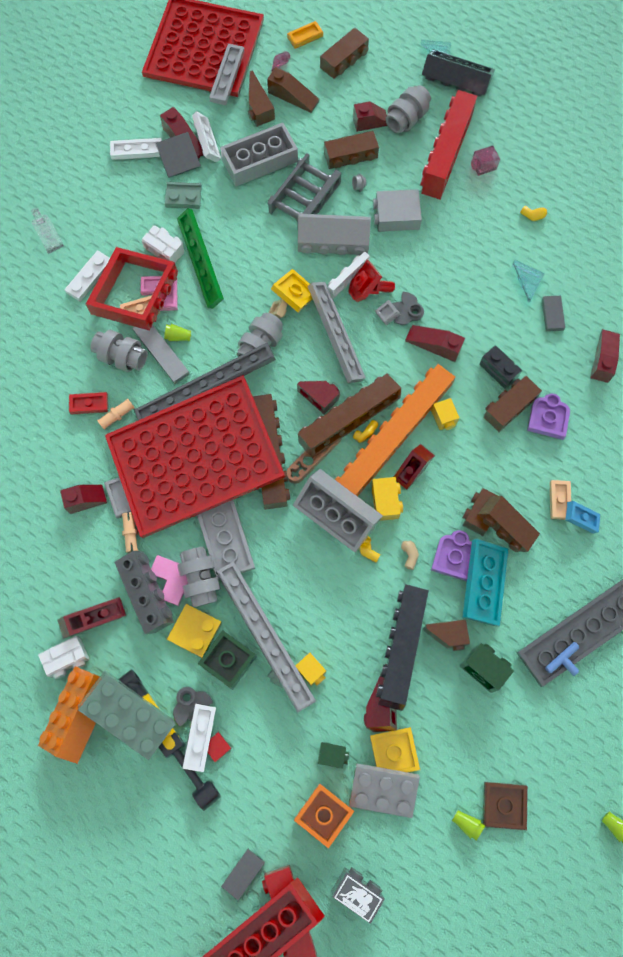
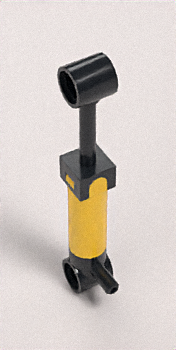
(205, 793)

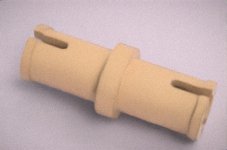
(115, 414)
(129, 532)

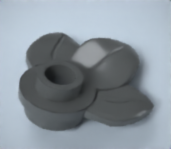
(406, 307)
(183, 709)

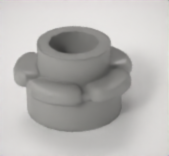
(359, 182)

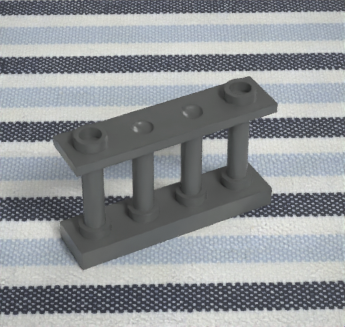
(322, 193)

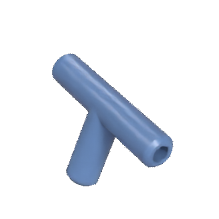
(563, 659)

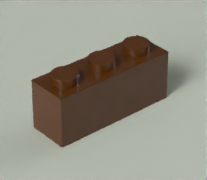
(344, 53)
(351, 149)
(512, 403)
(508, 524)

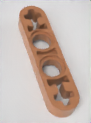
(302, 474)

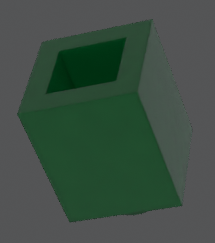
(333, 755)

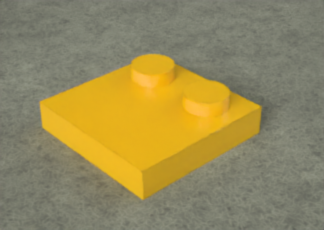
(293, 290)
(194, 630)
(395, 750)

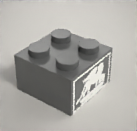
(357, 894)

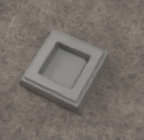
(387, 312)

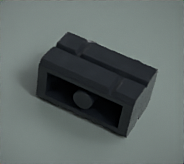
(500, 367)

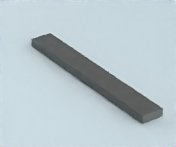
(233, 369)

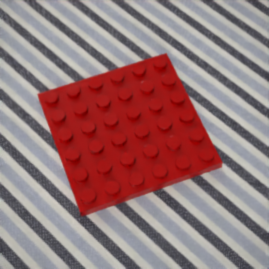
(194, 41)

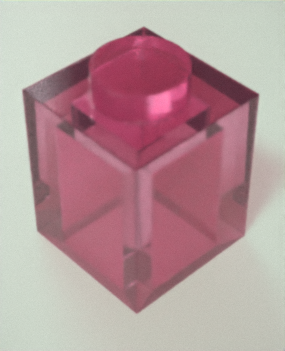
(485, 160)

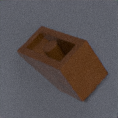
(449, 634)

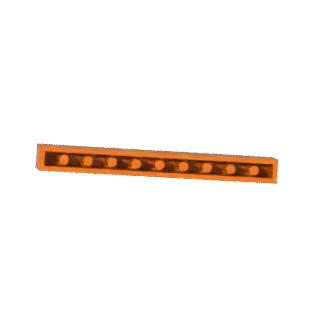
(396, 430)

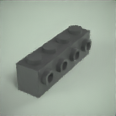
(144, 592)

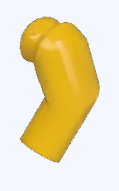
(534, 215)
(369, 430)
(366, 551)

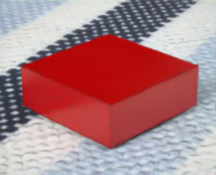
(218, 747)

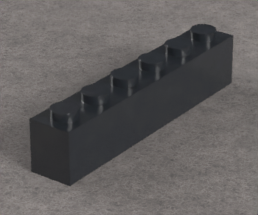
(403, 648)

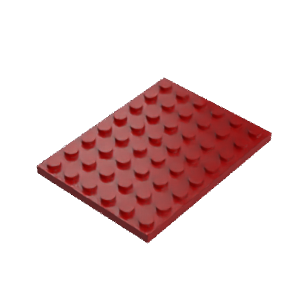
(194, 456)

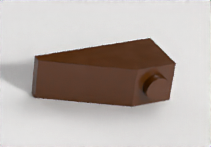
(288, 88)
(260, 107)

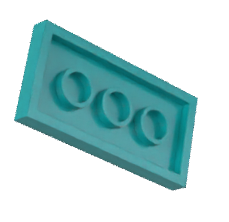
(485, 583)

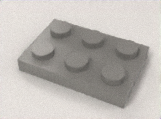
(384, 790)

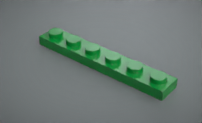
(200, 258)

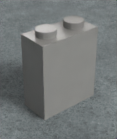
(397, 210)

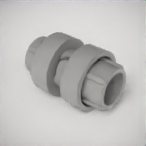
(408, 109)
(263, 330)
(112, 348)
(196, 568)

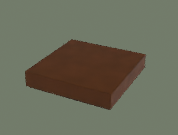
(505, 806)

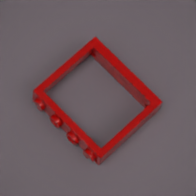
(109, 276)

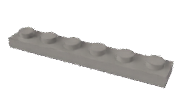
(336, 332)

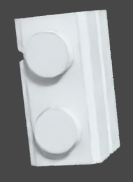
(162, 244)
(64, 657)

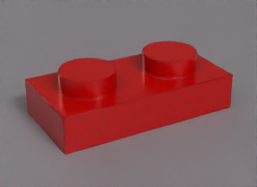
(88, 403)

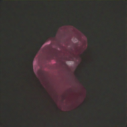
(280, 60)

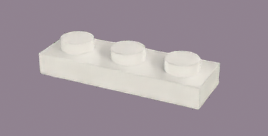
(206, 137)
(134, 148)
(346, 275)
(87, 276)
(199, 738)

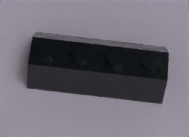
(457, 72)

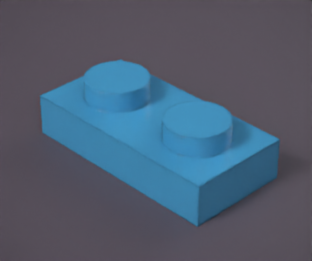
(582, 517)

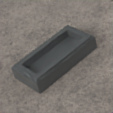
(553, 313)
(243, 874)

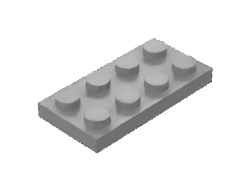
(225, 537)

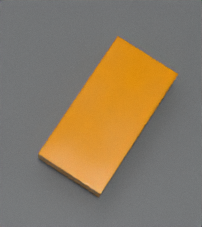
(305, 34)

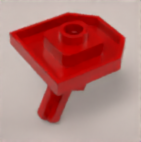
(368, 282)

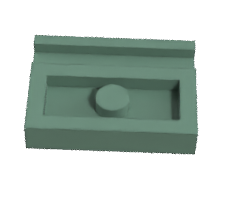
(183, 195)

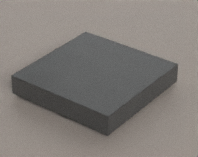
(178, 154)

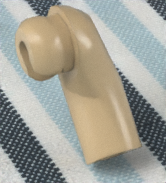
(412, 553)

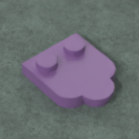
(549, 417)
(453, 555)

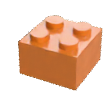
(323, 815)

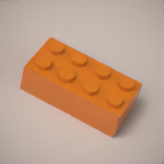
(67, 727)

